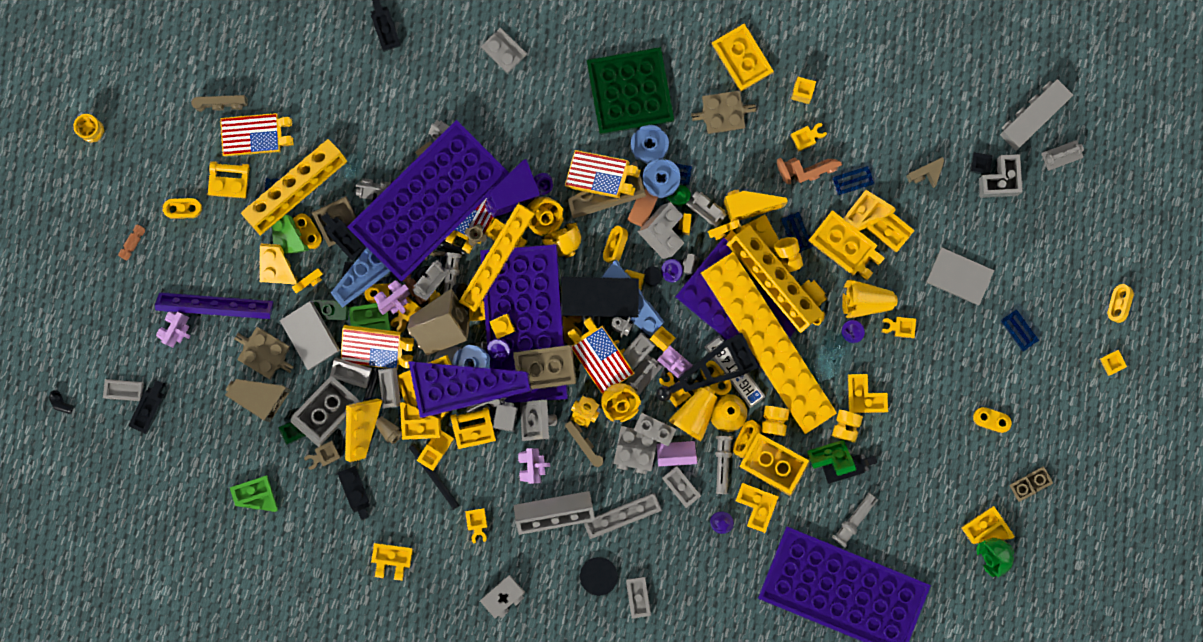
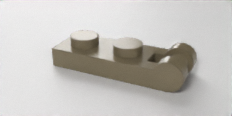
(219, 102)
(585, 445)

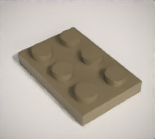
(547, 366)

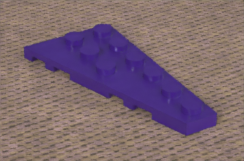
(453, 387)

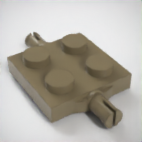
(723, 112)
(263, 353)

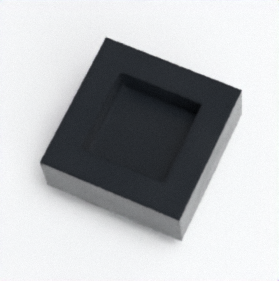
(981, 163)

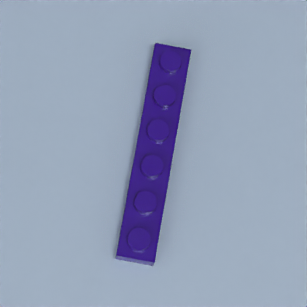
(214, 305)

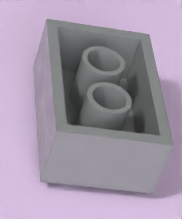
(323, 411)

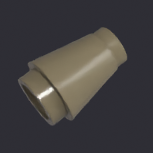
(389, 430)

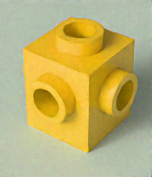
(585, 411)

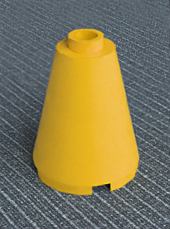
(866, 299)
(696, 413)
(725, 421)

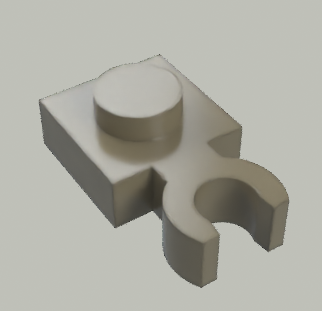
(325, 454)

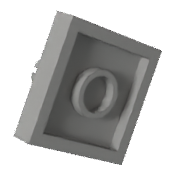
(536, 420)

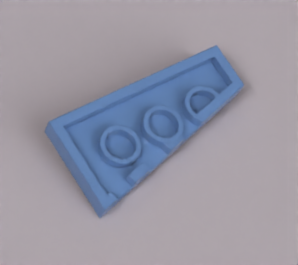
(360, 277)
(648, 318)

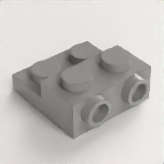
(634, 451)

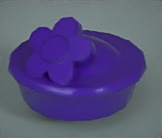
(544, 183)
(672, 270)
(853, 331)
(498, 349)
(721, 522)

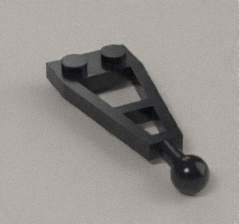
(740, 353)

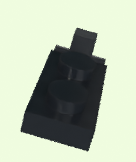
(384, 26)
(342, 236)
(147, 408)
(861, 464)
(355, 491)

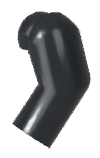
(58, 403)

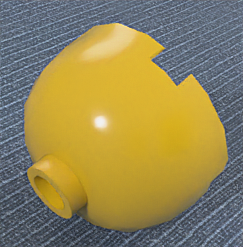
(547, 216)
(566, 240)
(620, 402)

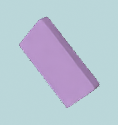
(676, 454)

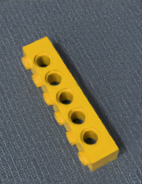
(294, 187)
(774, 278)

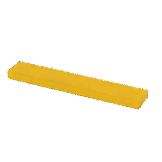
(497, 257)

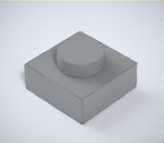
(690, 264)

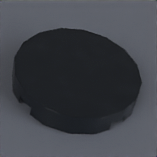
(598, 576)

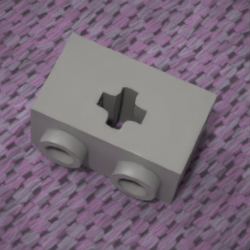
(505, 417)
(491, 600)

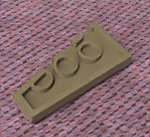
(587, 203)

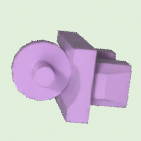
(394, 301)
(176, 330)
(674, 362)
(534, 464)

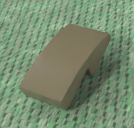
(1031, 484)

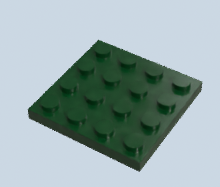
(630, 90)

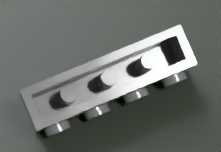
(1033, 117)
(554, 510)

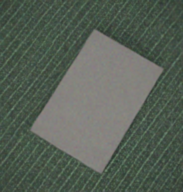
(960, 276)
(310, 335)

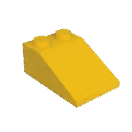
(750, 204)
(774, 464)

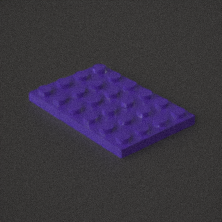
(701, 300)

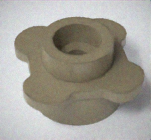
(480, 236)

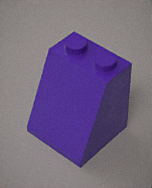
(513, 189)

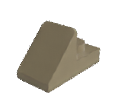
(932, 171)

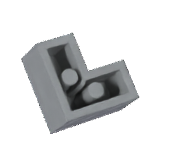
(1006, 181)
(659, 232)

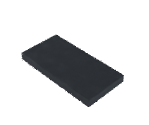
(599, 297)

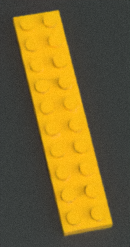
(768, 342)

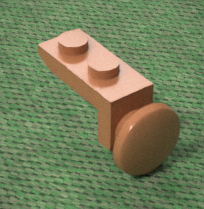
(793, 168)

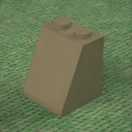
(440, 324)
(258, 397)

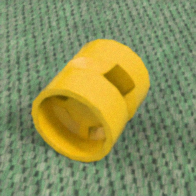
(88, 128)
(788, 253)
(845, 419)
(775, 421)

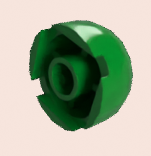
(999, 558)

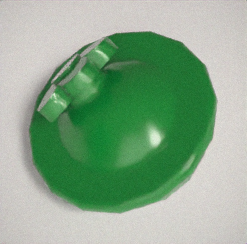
(680, 197)

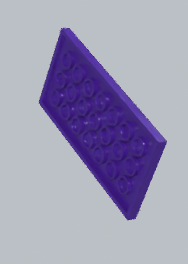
(428, 200)
(532, 297)
(842, 590)

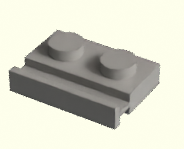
(504, 50)

